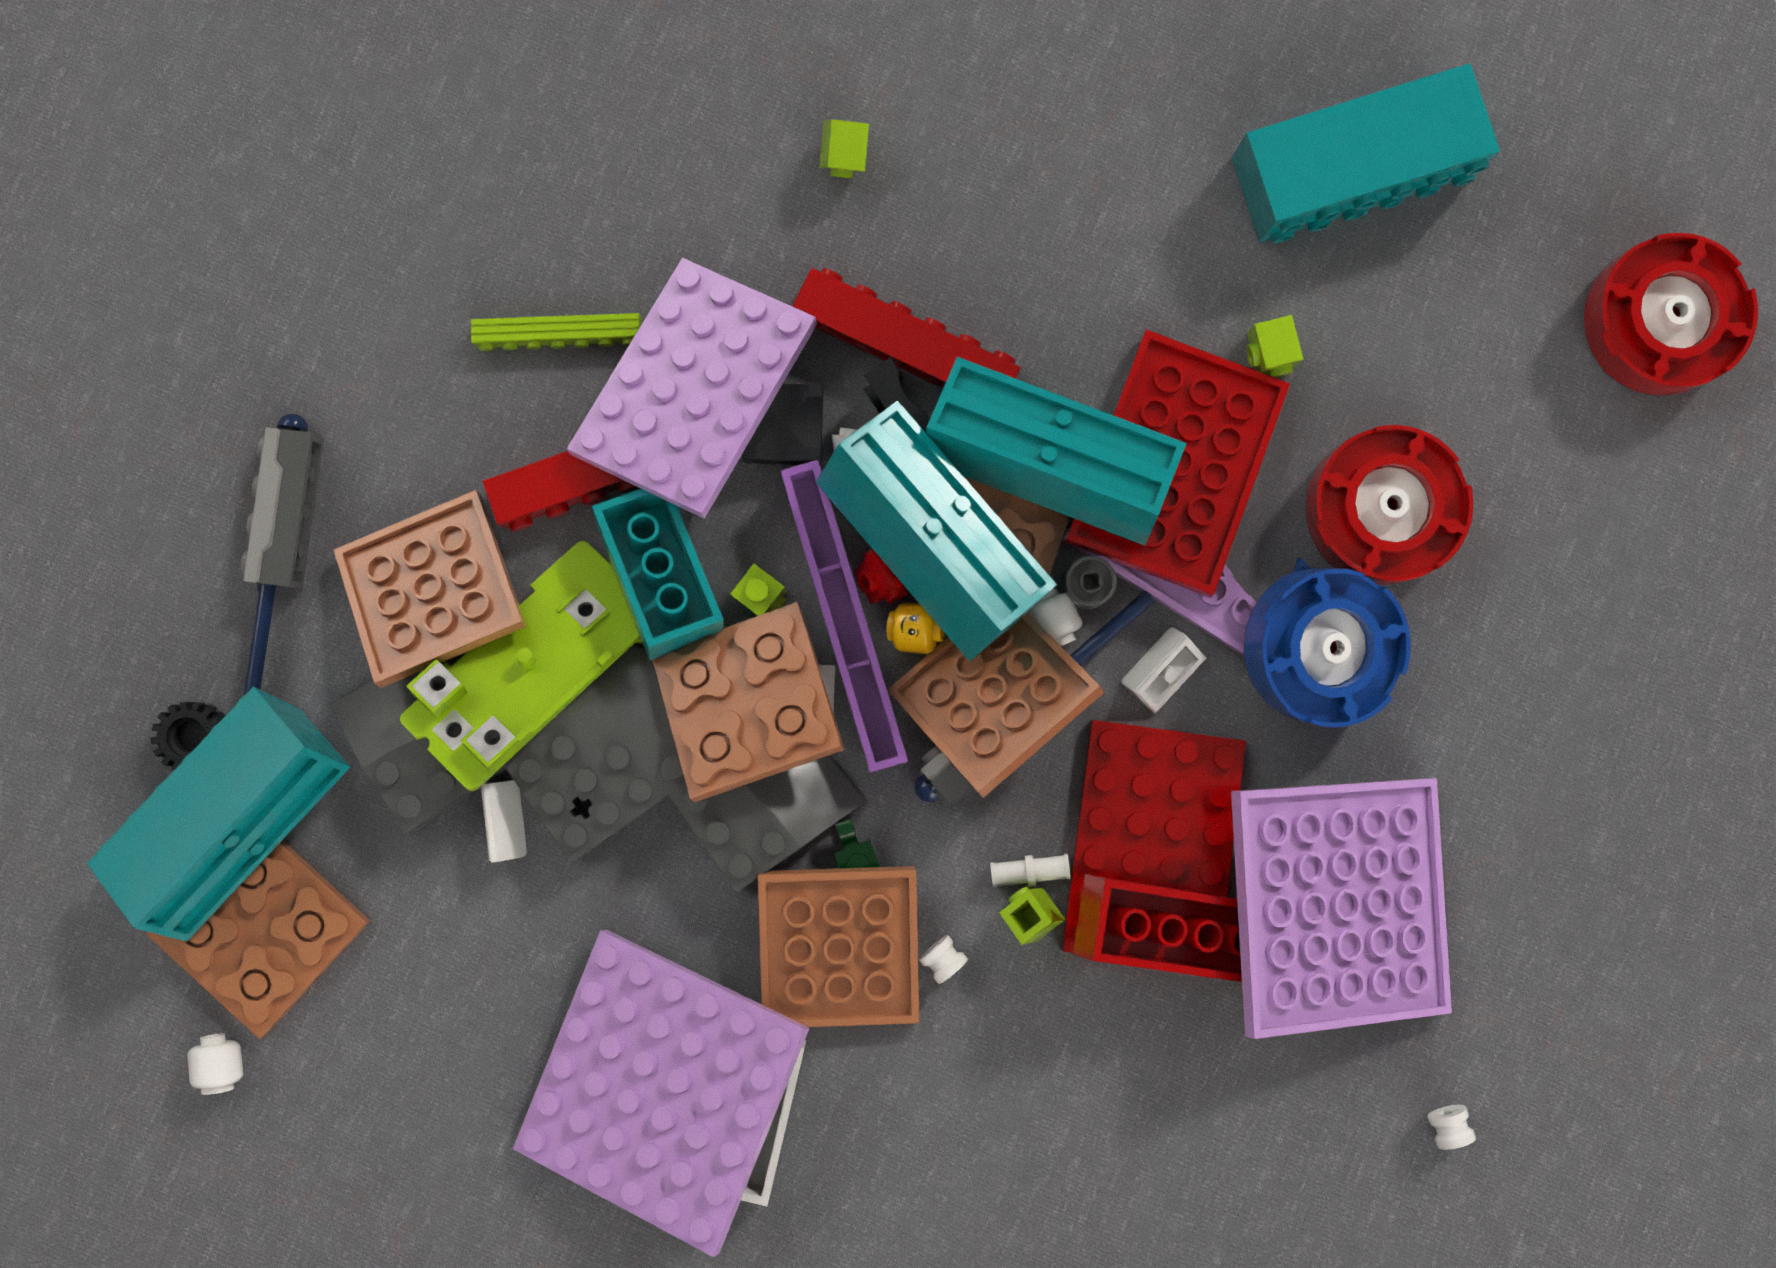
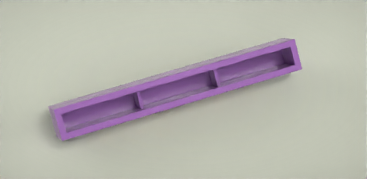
(844, 617)

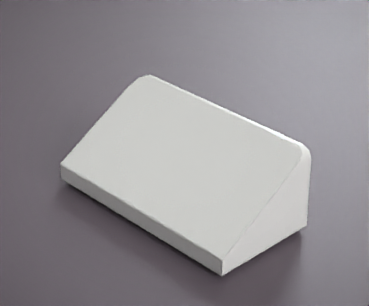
(1163, 669)
(503, 821)

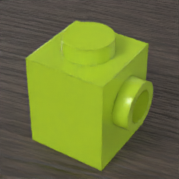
(844, 147)
(1274, 347)
(759, 591)
(1031, 915)

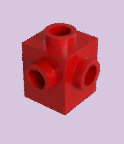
(878, 580)

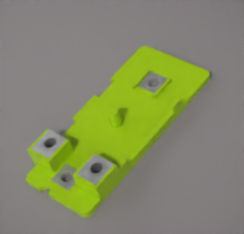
(526, 676)

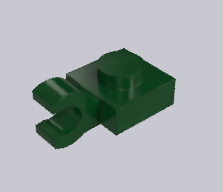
(855, 853)

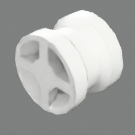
(943, 959)
(1451, 1127)

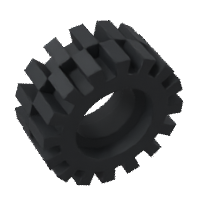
(171, 724)

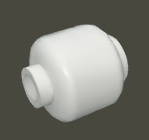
(1057, 616)
(215, 1064)

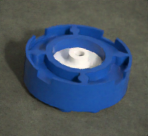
(1326, 646)

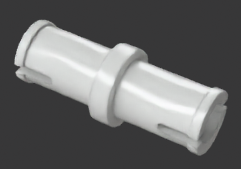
(1030, 870)

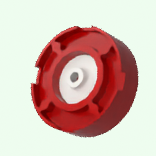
(1670, 314)
(1425, 498)

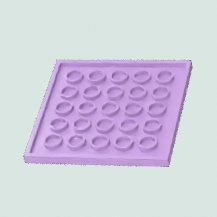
(1340, 905)
(660, 1091)

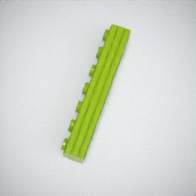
(554, 331)

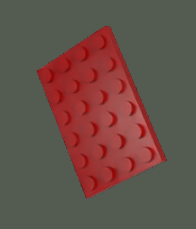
(1227, 423)
(1154, 811)

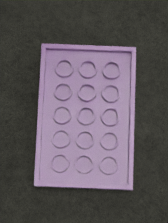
(692, 387)

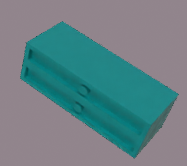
(1365, 154)
(1054, 450)
(933, 530)
(217, 816)

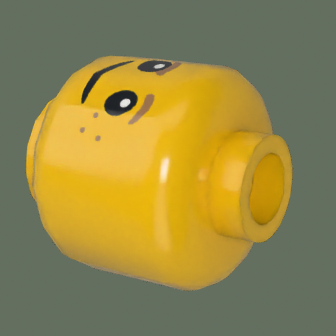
(913, 629)

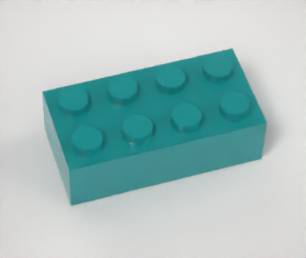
(657, 571)

